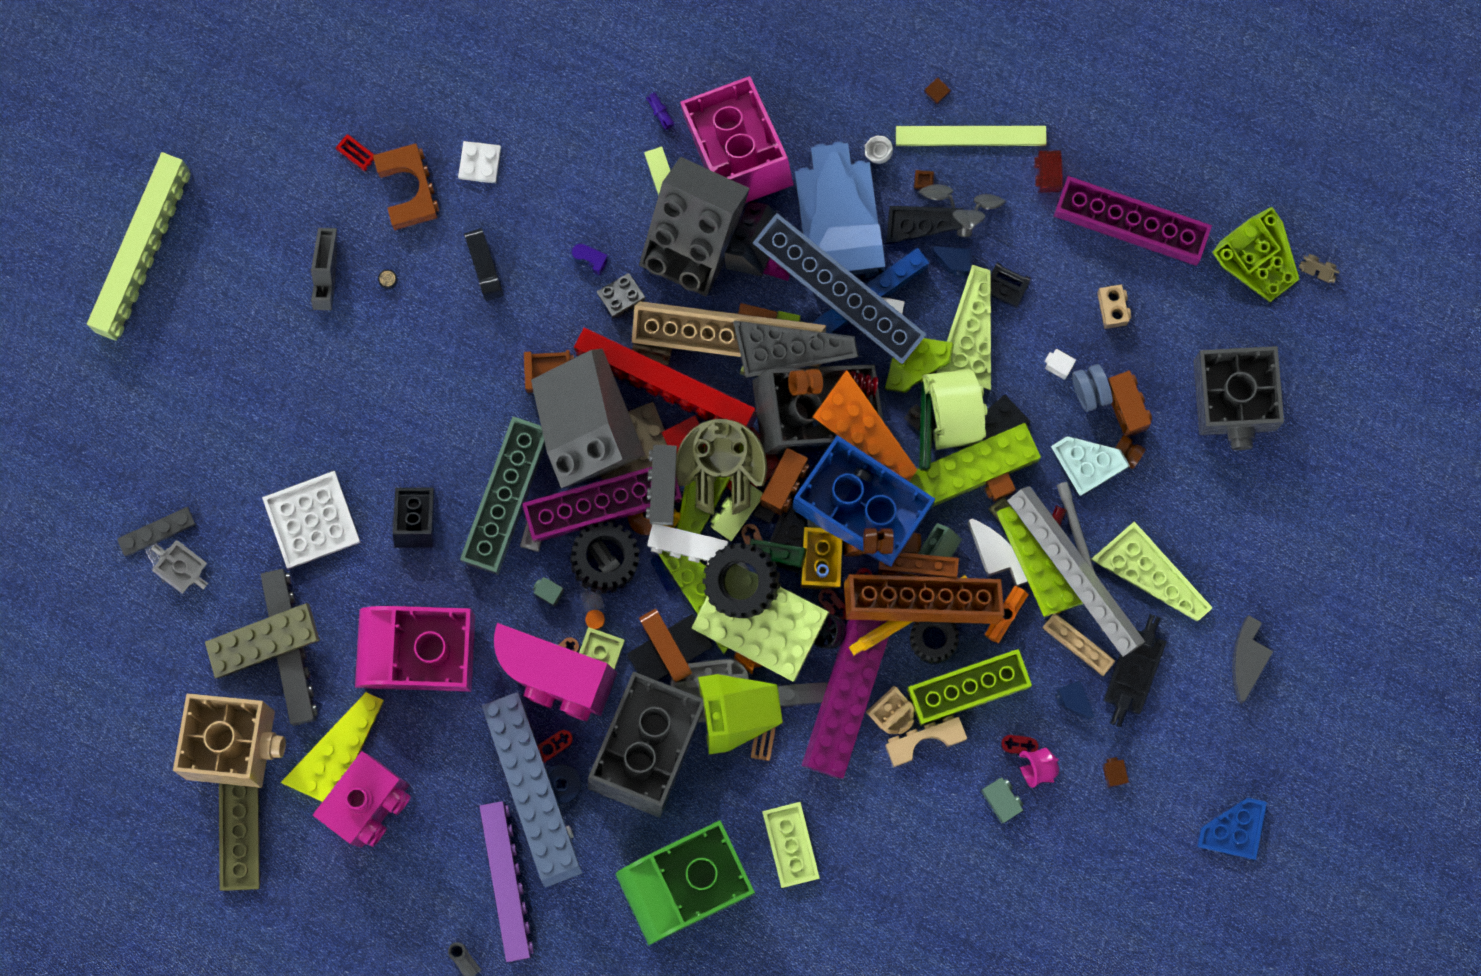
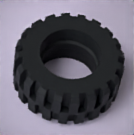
(717, 571)

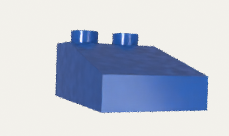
(848, 504)

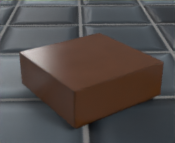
(937, 90)
(923, 179)

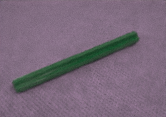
(925, 431)

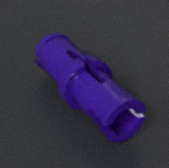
(660, 111)

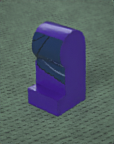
(590, 256)

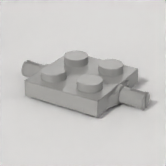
(179, 566)

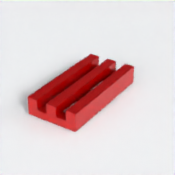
(368, 162)

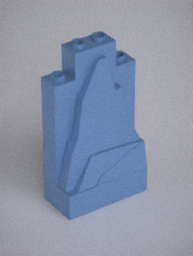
(840, 209)

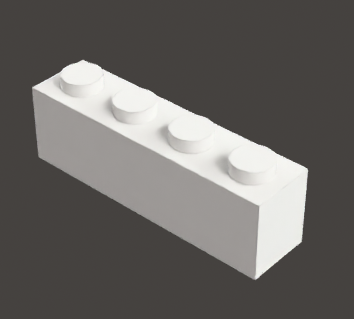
(684, 543)

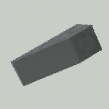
(801, 694)

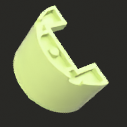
(956, 408)

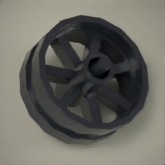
(828, 631)

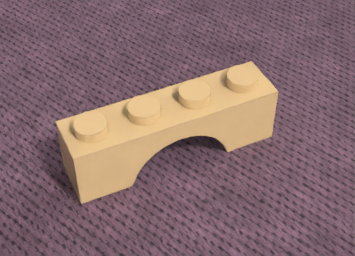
(949, 732)

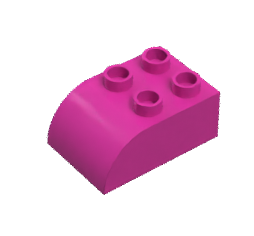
(554, 673)

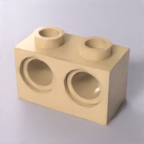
(1108, 306)

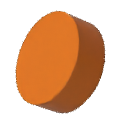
(595, 619)

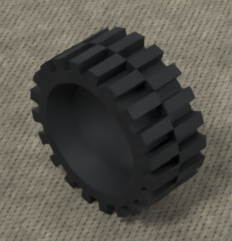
(596, 579)

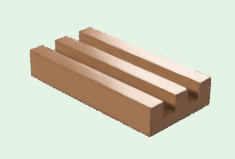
(760, 756)

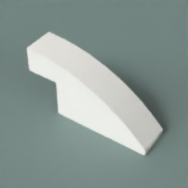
(996, 552)

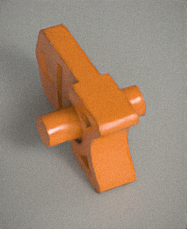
(746, 662)

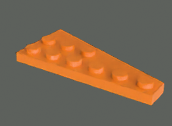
(855, 420)

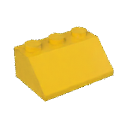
(821, 549)

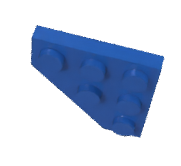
(1236, 830)

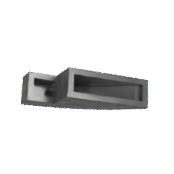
(324, 269)
(1248, 658)

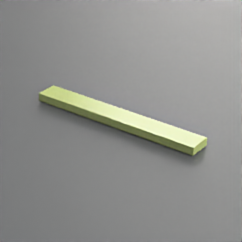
(970, 135)

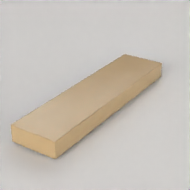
(1078, 644)

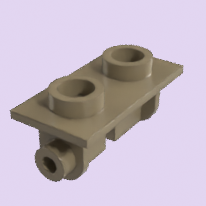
(1326, 270)
(656, 353)

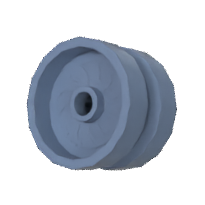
(1092, 387)

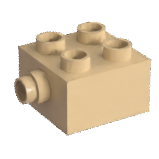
(226, 740)

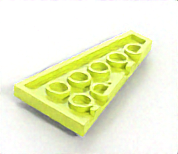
(335, 751)

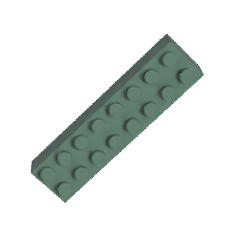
(504, 496)

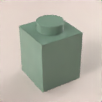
(548, 591)

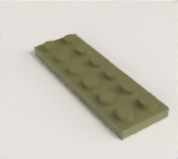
(262, 641)
(239, 837)

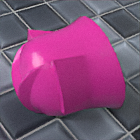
(1042, 768)

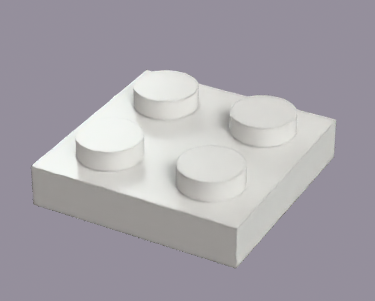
(479, 162)

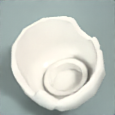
(878, 149)

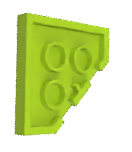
(924, 360)

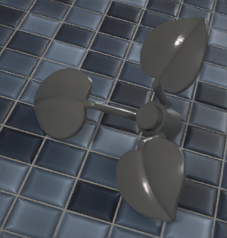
(967, 218)

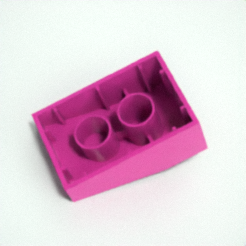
(738, 138)

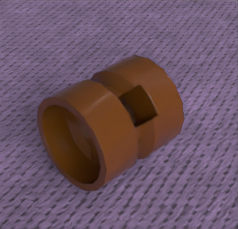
(1131, 452)
(878, 540)

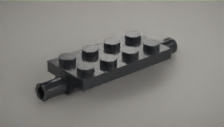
(1135, 674)

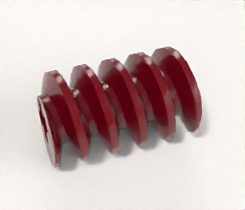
(865, 384)

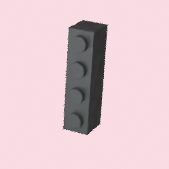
(662, 484)

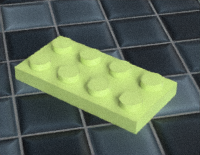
(602, 646)
(790, 844)

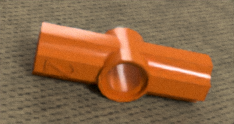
(1013, 604)

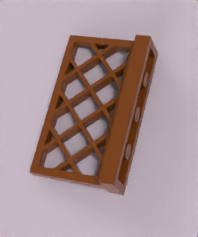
(921, 565)

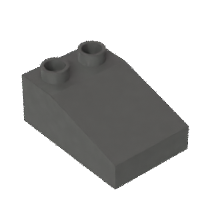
(787, 419)
(584, 420)
(646, 744)

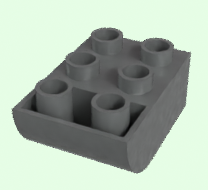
(693, 226)

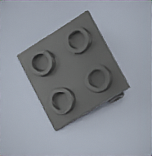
(621, 295)

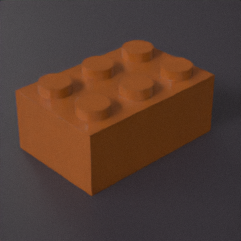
(1129, 404)
(785, 482)

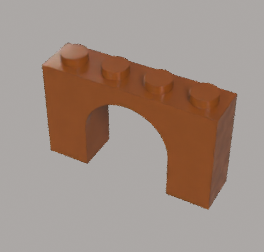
(422, 206)

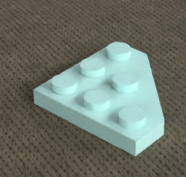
(1088, 462)

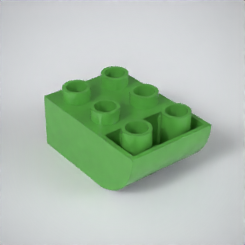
(684, 882)

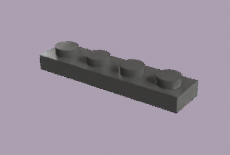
(156, 531)

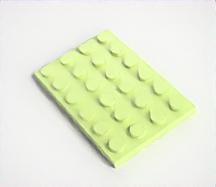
(773, 639)

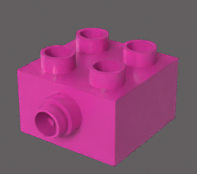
(363, 801)

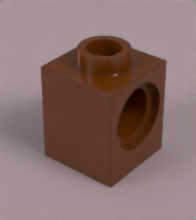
(1115, 772)

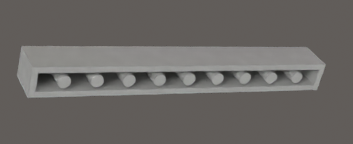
(1076, 571)

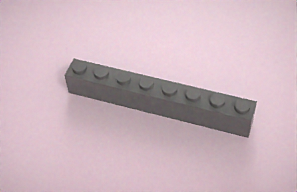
(291, 664)

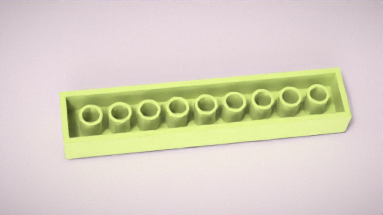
(139, 246)

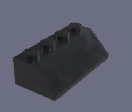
(741, 252)

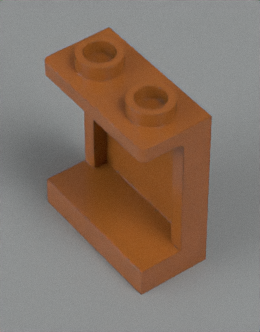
(541, 363)

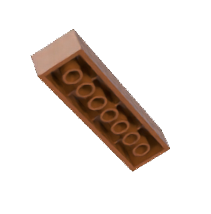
(923, 599)

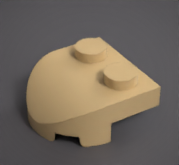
(892, 712)

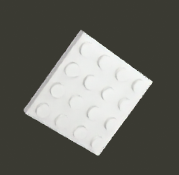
(311, 520)

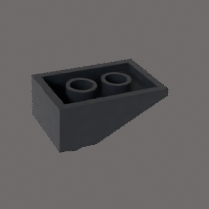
(413, 517)

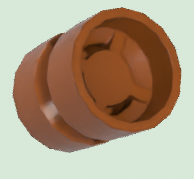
(805, 382)

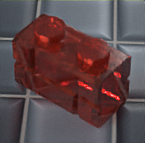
(1049, 171)

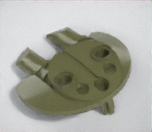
(721, 460)

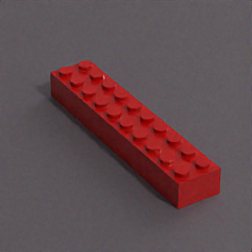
(666, 382)

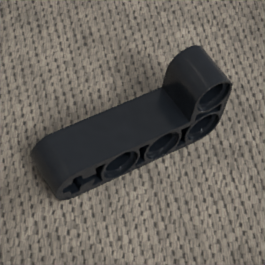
(483, 264)

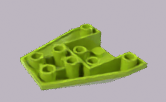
(1259, 255)
(737, 710)

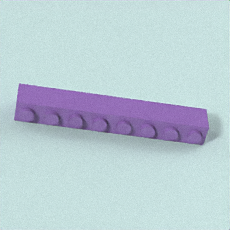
(505, 881)

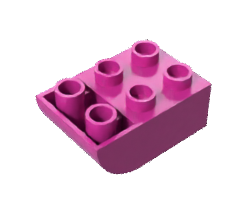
(415, 648)

